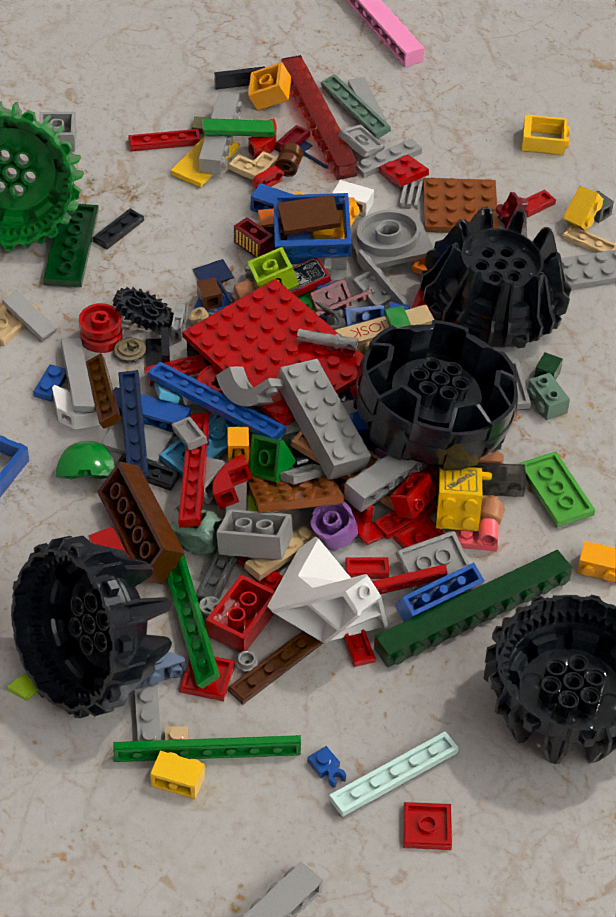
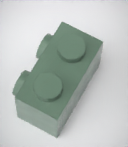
(548, 396)

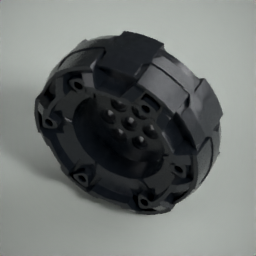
(435, 394)

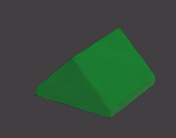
(269, 457)

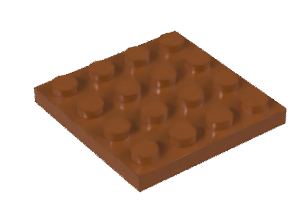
(455, 199)
(281, 495)

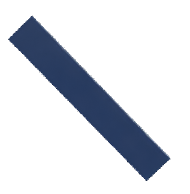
(133, 420)

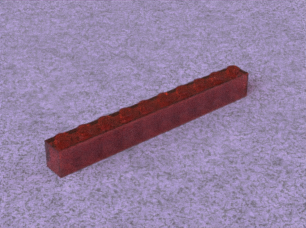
(320, 119)

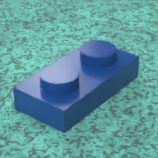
(53, 376)

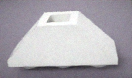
(65, 412)

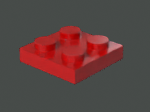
(403, 170)

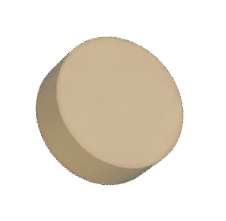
(198, 315)

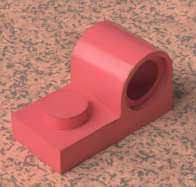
(484, 539)

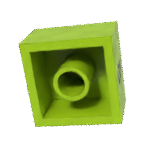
(273, 266)

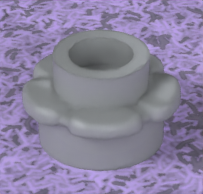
(246, 656)

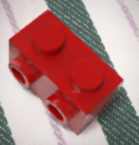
(413, 495)

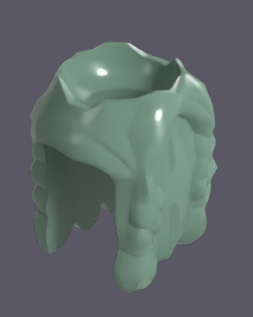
(199, 538)

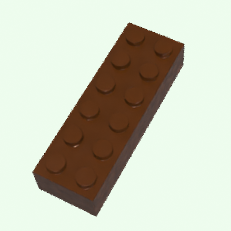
(140, 520)

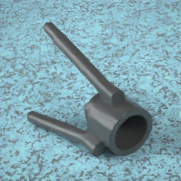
(335, 320)

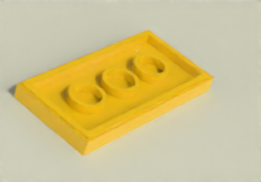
(188, 167)

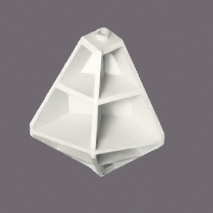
(324, 598)

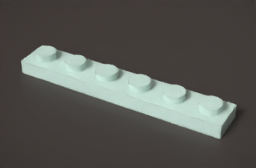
(393, 774)

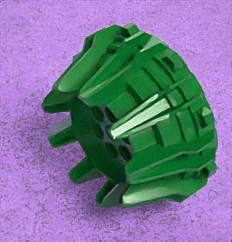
(48, 196)

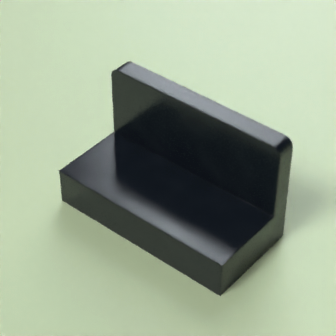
(158, 349)

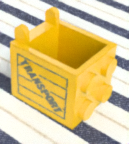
(460, 498)

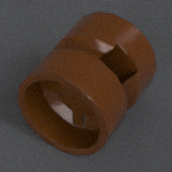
(289, 159)

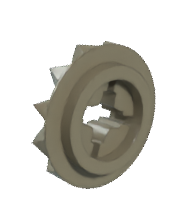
(136, 345)

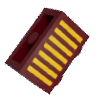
(253, 238)

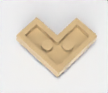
(250, 168)

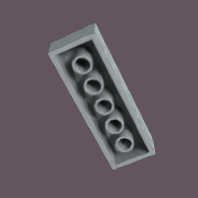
(323, 419)

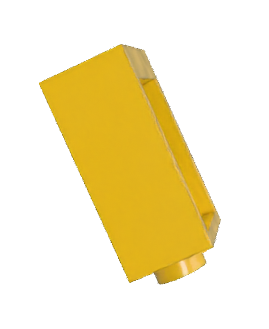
(545, 125)

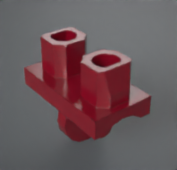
(507, 209)

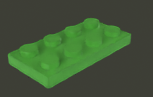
(557, 489)

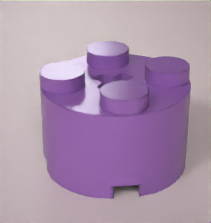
(334, 525)

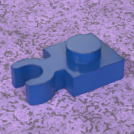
(326, 763)

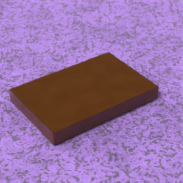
(308, 215)

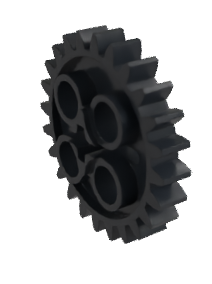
(143, 309)

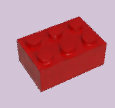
(240, 614)

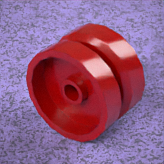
(100, 327)

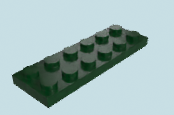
(72, 248)

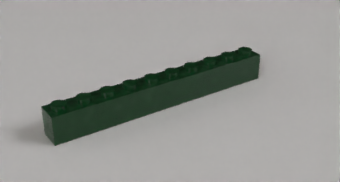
(472, 608)

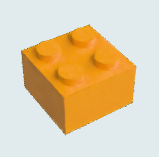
(269, 86)

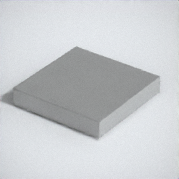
(361, 140)

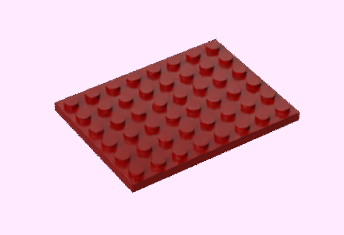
(262, 338)

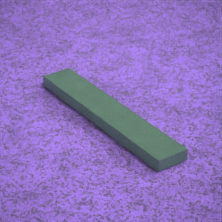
(355, 106)

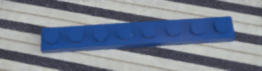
(215, 401)

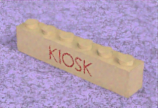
(369, 329)

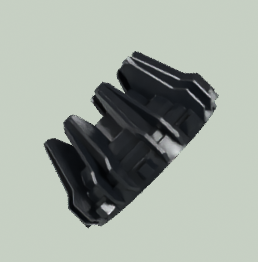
(497, 280)
(85, 624)
(552, 639)

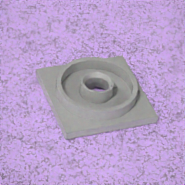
(404, 246)

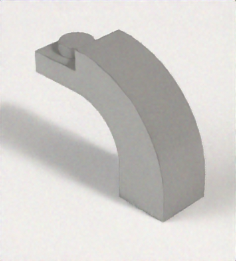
(240, 391)

